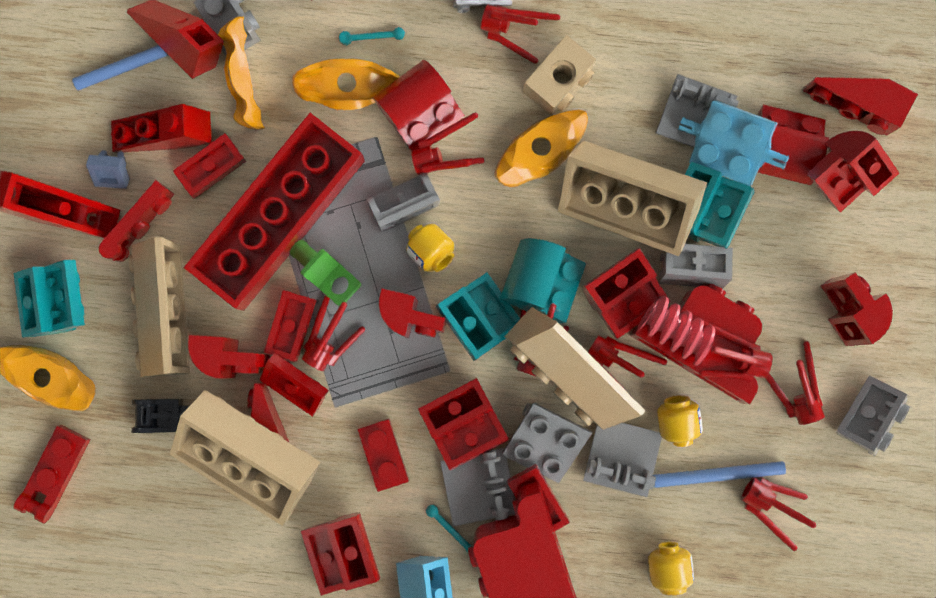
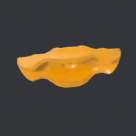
(238, 75)
(320, 82)
(522, 165)
(67, 386)

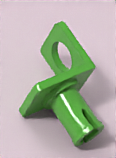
(323, 270)

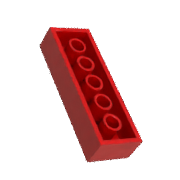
(275, 212)

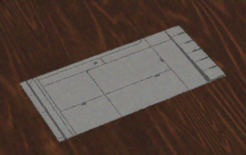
(378, 259)

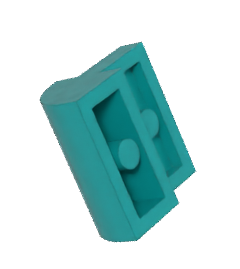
(720, 208)
(543, 276)
(49, 299)
(478, 316)

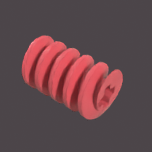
(678, 328)

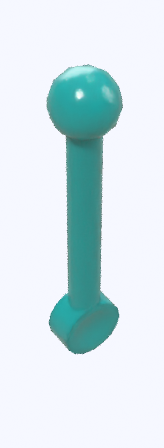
(346, 38)
(433, 512)

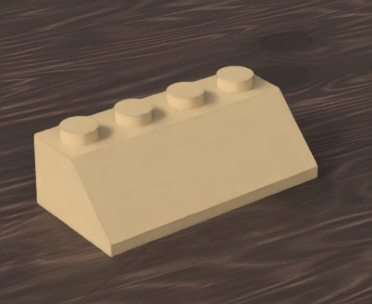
(630, 197)
(159, 308)
(572, 370)
(243, 457)

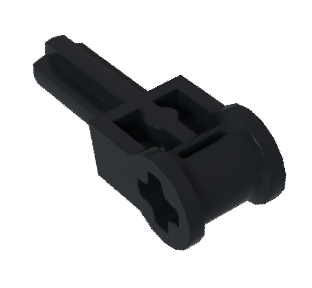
(157, 415)

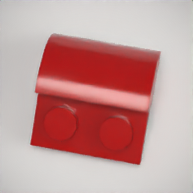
(418, 104)
(797, 137)
(852, 167)
(624, 292)
(400, 315)
(860, 316)
(220, 357)
(463, 424)
(340, 554)

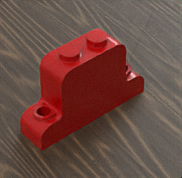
(54, 206)
(737, 318)
(521, 552)

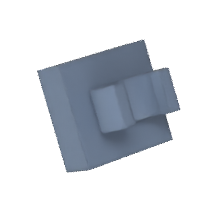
(108, 170)

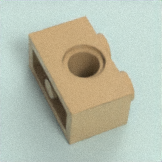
(565, 58)

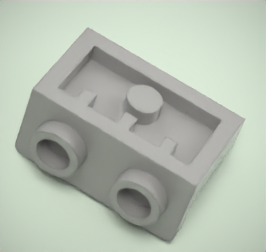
(219, 12)
(874, 415)

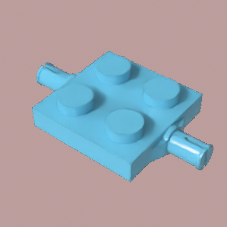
(733, 142)

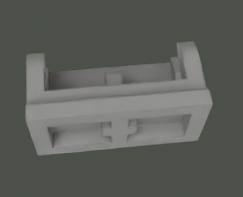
(403, 202)
(697, 266)

